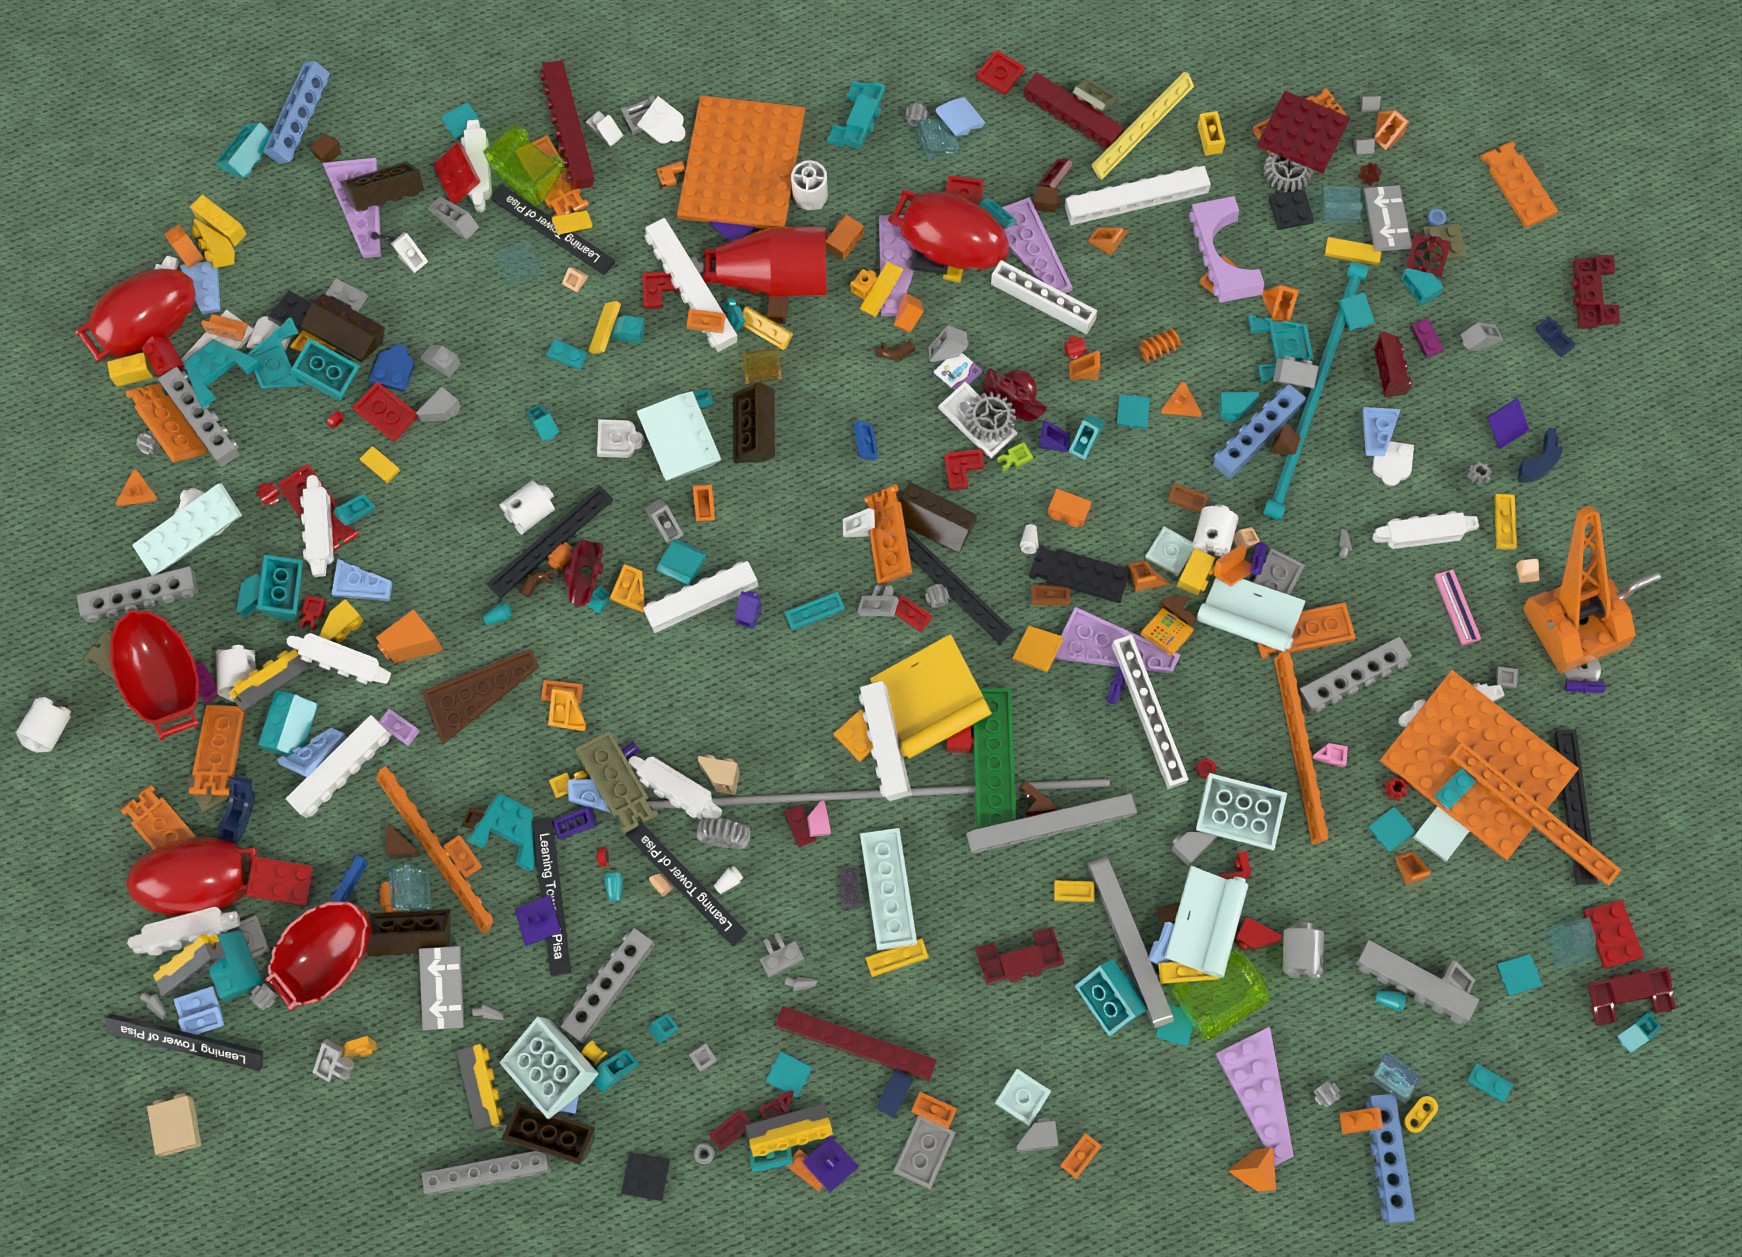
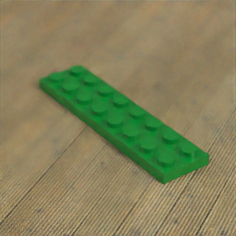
(995, 761)

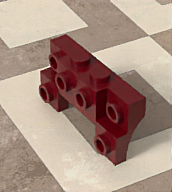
(1589, 292)
(1022, 962)
(1630, 988)

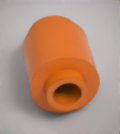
(559, 556)
(385, 897)

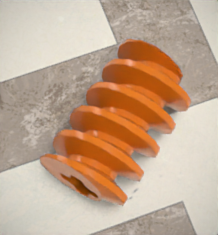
(1158, 344)

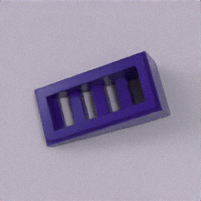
(588, 811)

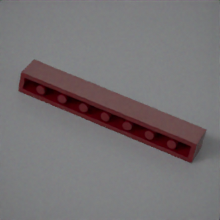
(566, 124)
(855, 1043)

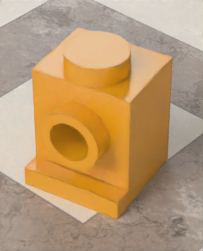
(860, 287)

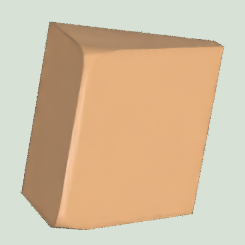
(574, 279)
(1246, 538)
(1528, 570)
(661, 884)

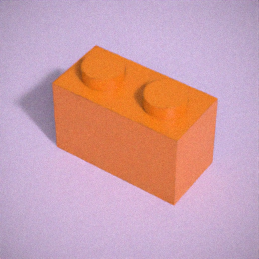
(844, 237)
(1069, 508)

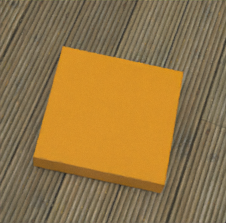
(1038, 648)

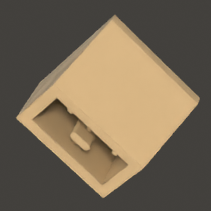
(720, 773)

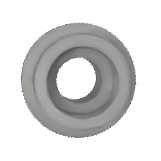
(704, 1146)

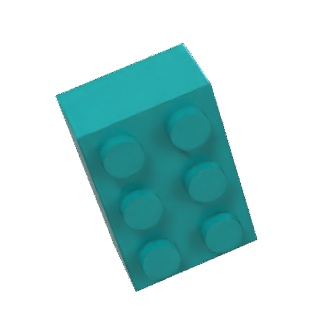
(324, 370)

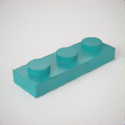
(814, 611)

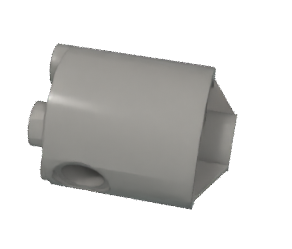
(1303, 951)

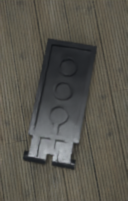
(1080, 573)

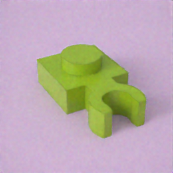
(1017, 455)

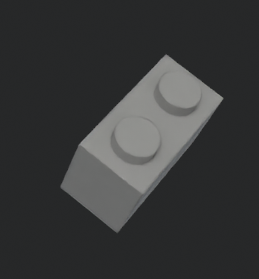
(1295, 373)

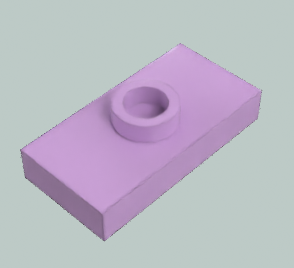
(399, 727)

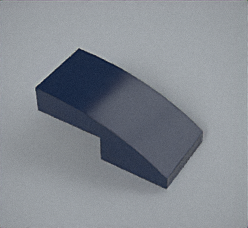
(1552, 334)
(894, 1093)

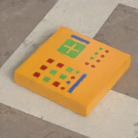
(1167, 632)

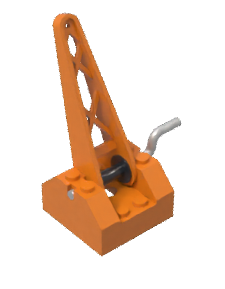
(1583, 595)

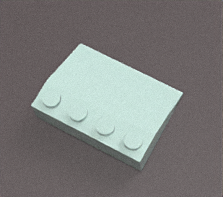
(679, 436)
(1241, 811)
(548, 1067)

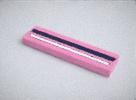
(1457, 607)

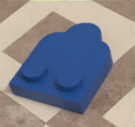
(393, 368)

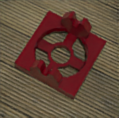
(1420, 239)

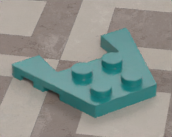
(1287, 340)
(211, 363)
(275, 364)
(511, 822)

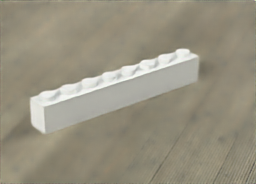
(1137, 195)
(687, 279)
(1149, 712)

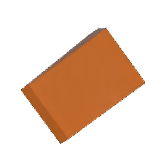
(908, 313)
(1085, 367)
(704, 502)
(1412, 868)

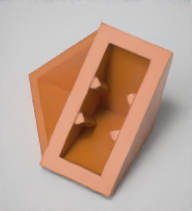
(1389, 128)
(1108, 238)
(1280, 302)
(1145, 577)
(1257, 1170)

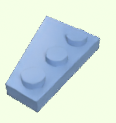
(206, 286)
(1378, 429)
(359, 584)
(308, 758)
(586, 794)

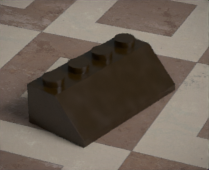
(382, 186)
(343, 328)
(754, 424)
(936, 517)
(408, 932)
(551, 1136)

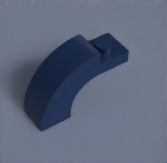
(1535, 469)
(238, 811)

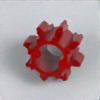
(1075, 347)
(268, 493)
(1393, 794)

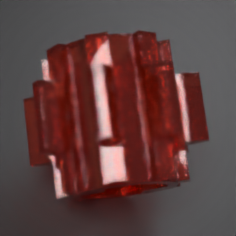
(1370, 173)

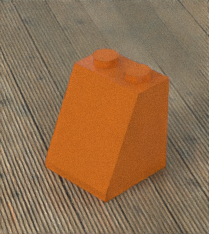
(408, 639)

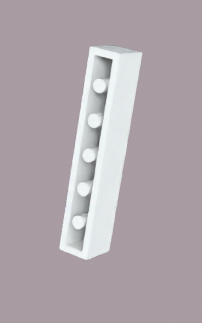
(1043, 297)
(701, 596)
(885, 741)
(338, 767)

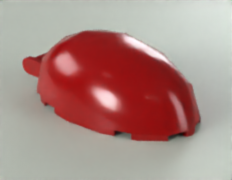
(951, 230)
(136, 309)
(154, 671)
(190, 876)
(319, 952)

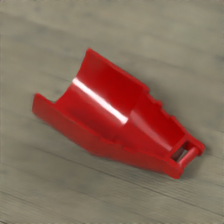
(772, 261)

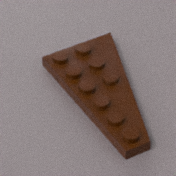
(468, 696)

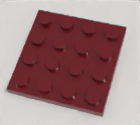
(1303, 131)

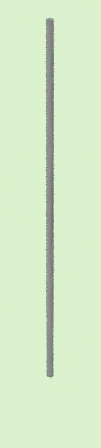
(877, 793)

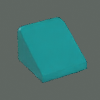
(599, 599)
(663, 1028)

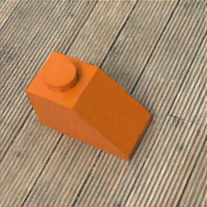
(183, 246)

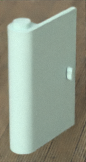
(1252, 612)
(1212, 922)

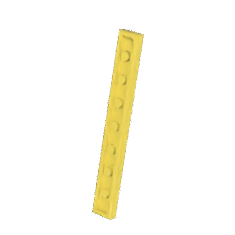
(1143, 125)

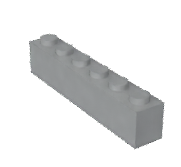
(1416, 982)

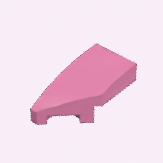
(1332, 754)
(818, 821)

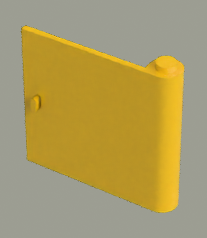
(932, 696)

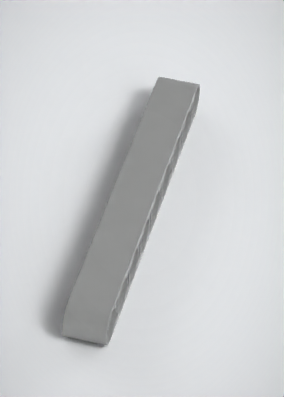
(1051, 823)
(1130, 942)

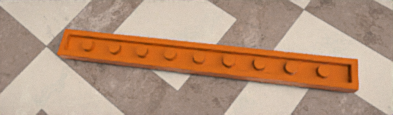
(1301, 749)
(1534, 813)
(437, 854)

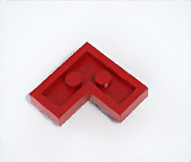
(653, 286)
(957, 465)

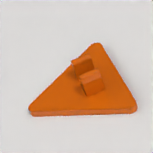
(1182, 403)
(135, 491)

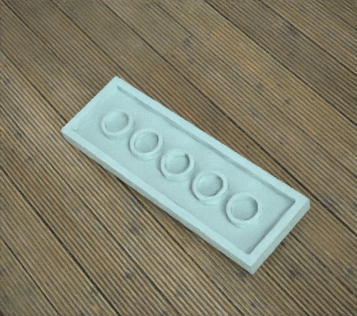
(187, 530)
(888, 889)

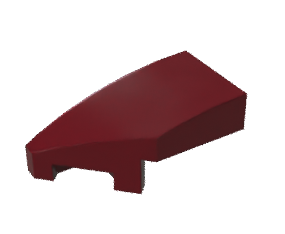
(777, 1107)

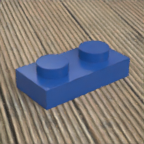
(866, 440)

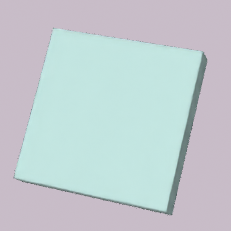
(1170, 551)
(1441, 834)
(1023, 1097)

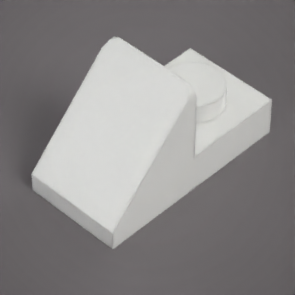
(604, 128)
(409, 252)
(859, 524)

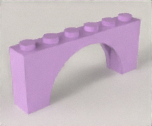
(1228, 281)

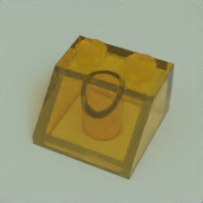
(762, 365)

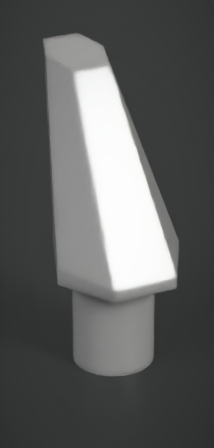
(1345, 544)
(800, 983)
(154, 1004)
(488, 1012)

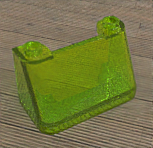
(523, 165)
(1223, 1002)

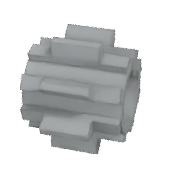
(915, 113)
(148, 443)
(1479, 473)
(937, 596)
(263, 996)
(1327, 1094)

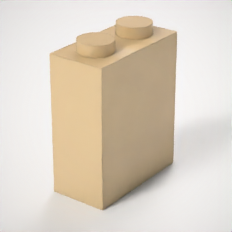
(174, 1125)

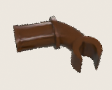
(896, 353)
(534, 579)

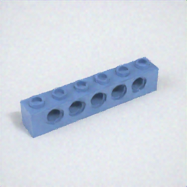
(296, 112)
(1230, 466)
(1404, 1212)

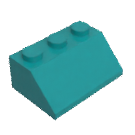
(244, 150)
(279, 587)
(287, 723)
(237, 970)
(1110, 997)

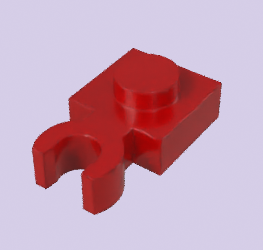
(312, 609)

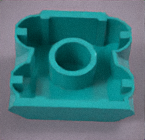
(682, 562)

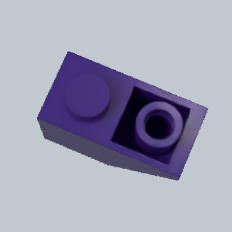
(748, 609)

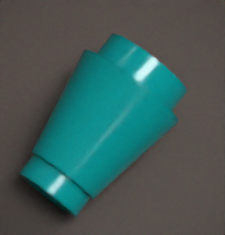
(497, 614)
(613, 886)
(1391, 999)

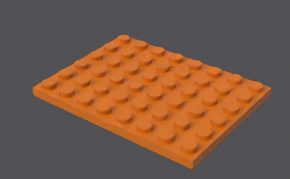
(741, 162)
(1464, 714)

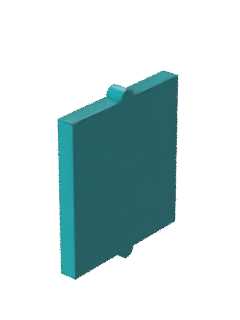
(457, 120)
(1356, 311)
(1133, 411)
(1391, 829)
(1519, 975)
(1176, 1031)
(788, 1074)

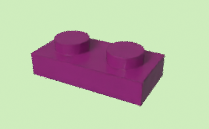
(1427, 338)
(207, 684)

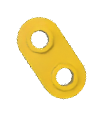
(1420, 1115)

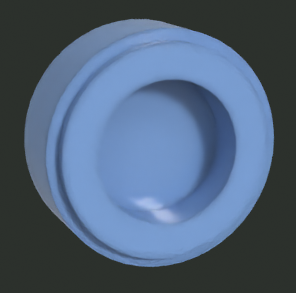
(1436, 217)

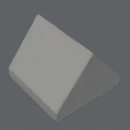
(1370, 102)
(1364, 145)

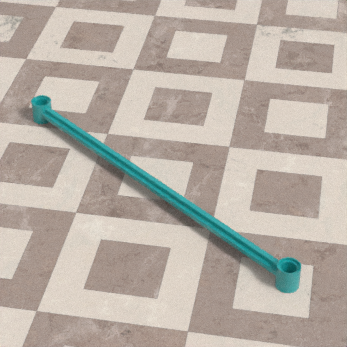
(1275, 507)

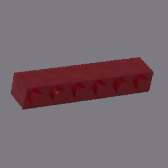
(1072, 111)

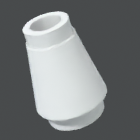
(1029, 540)
(728, 880)

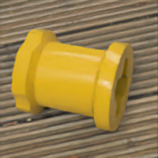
(594, 1053)

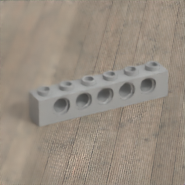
(222, 453)
(89, 601)
(1394, 649)
(581, 1030)
(485, 1172)

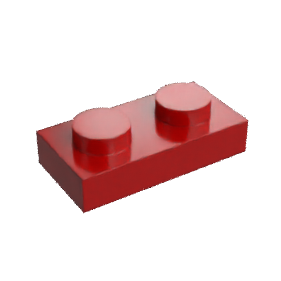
(912, 614)

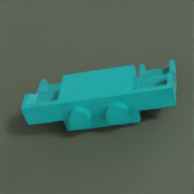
(862, 117)

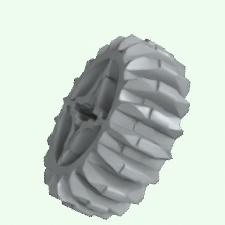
(1278, 173)
(987, 403)
(723, 833)

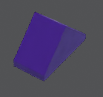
(1053, 438)

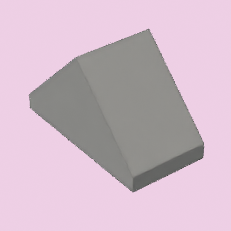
(1457, 976)

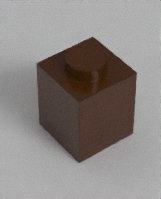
(326, 148)
(1046, 199)
(778, 309)

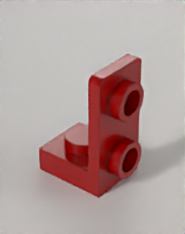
(1242, 864)

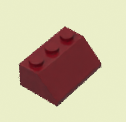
(1391, 365)

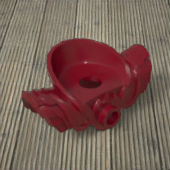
(1019, 386)
(582, 586)

